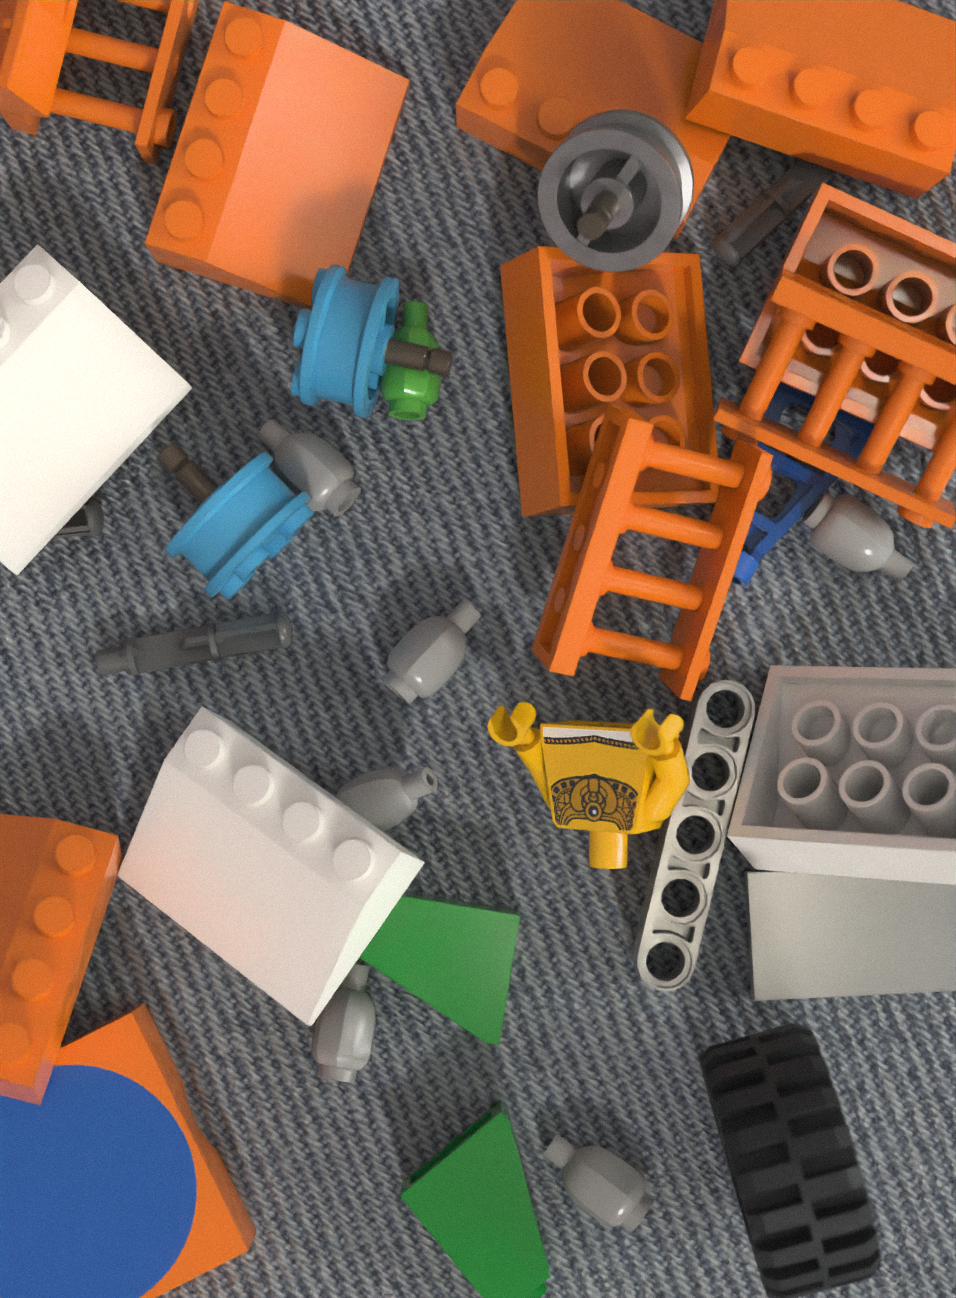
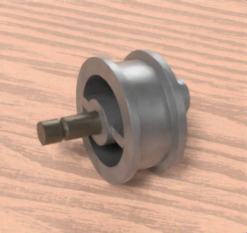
(616, 190)

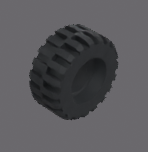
(791, 1162)

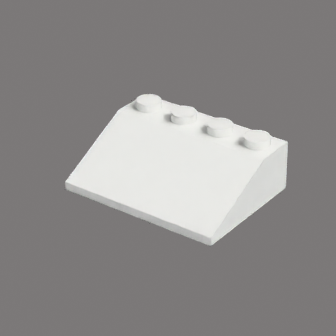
(71, 401)
(852, 774)
(264, 864)

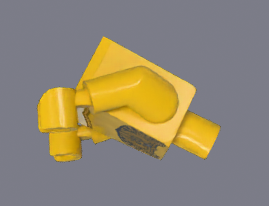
(600, 774)

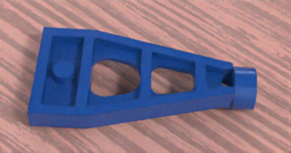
(810, 481)

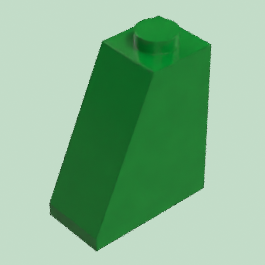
(450, 957)
(482, 1209)

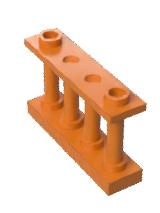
(156, 121)
(861, 334)
(608, 510)

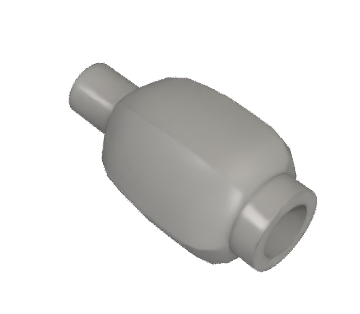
(311, 466)
(854, 536)
(429, 654)
(387, 794)
(345, 1029)
(601, 1183)

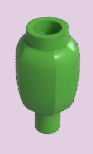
(406, 389)

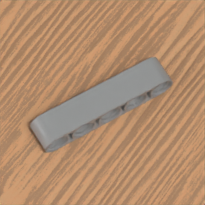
(701, 865)

